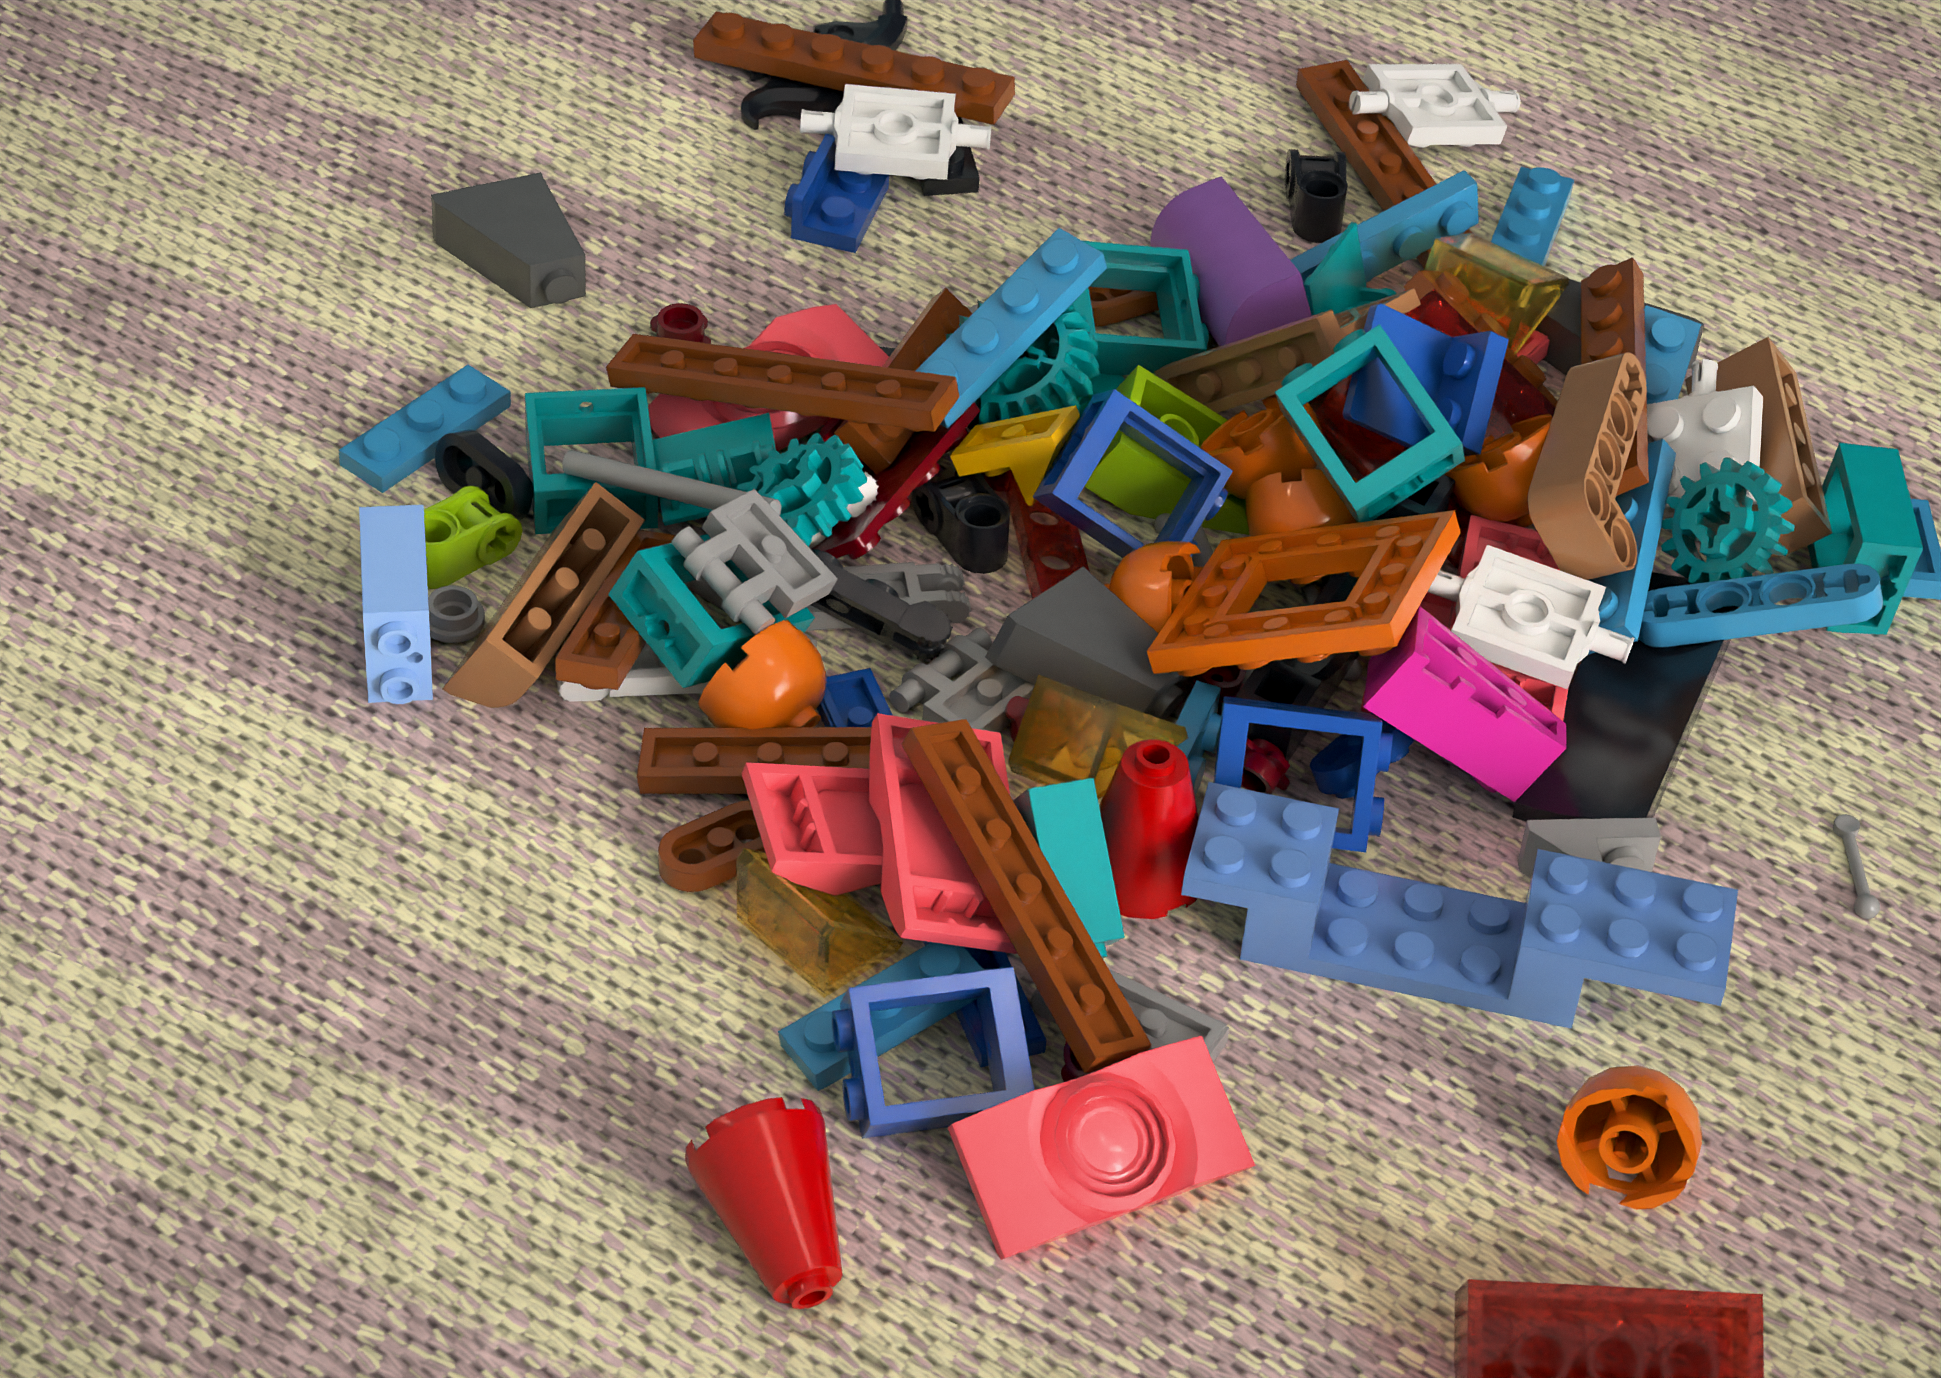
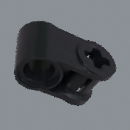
(1316, 194)
(966, 520)

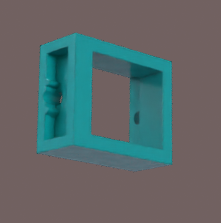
(1177, 292)
(560, 420)
(1400, 475)
(1870, 525)
(695, 647)

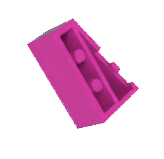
(1463, 708)

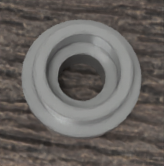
(455, 614)

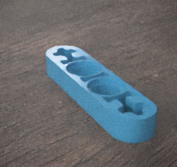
(1846, 591)

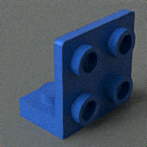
(1454, 371)

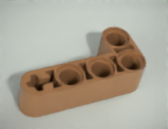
(1583, 467)

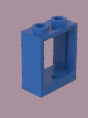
(1087, 444)
(1373, 756)
(1002, 1035)

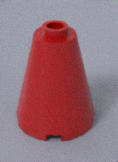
(1150, 828)
(775, 1195)

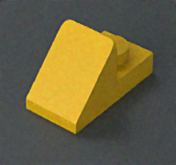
(1020, 444)

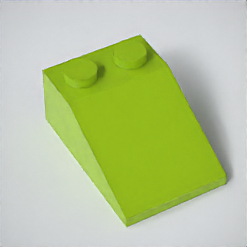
(1143, 481)

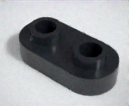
(472, 460)

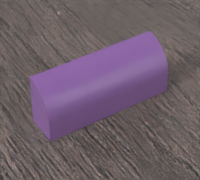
(1240, 268)

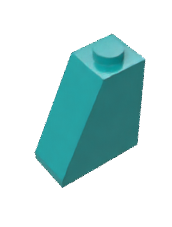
(1072, 838)

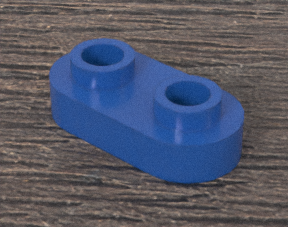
(1338, 762)

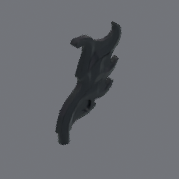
(789, 96)

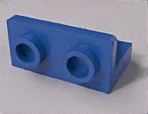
(832, 204)

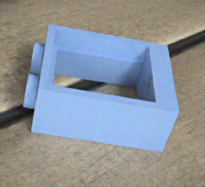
(395, 604)

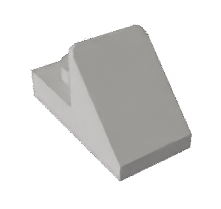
(1608, 840)

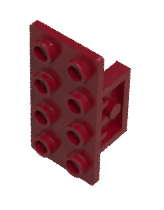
(909, 470)

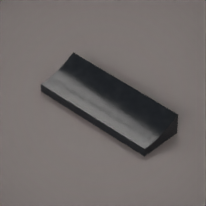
(1625, 729)

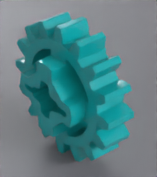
(811, 483)
(1725, 524)

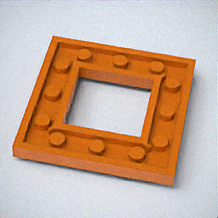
(1394, 569)

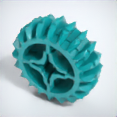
(1041, 383)

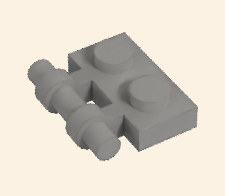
(765, 550)
(976, 695)

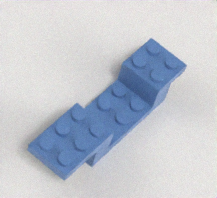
(1447, 941)

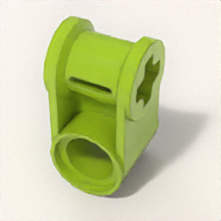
(460, 536)

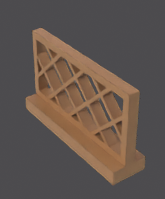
(1259, 363)

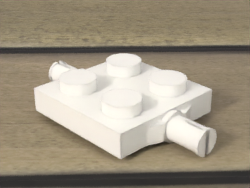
(1435, 104)
(895, 131)
(1707, 427)
(1529, 616)

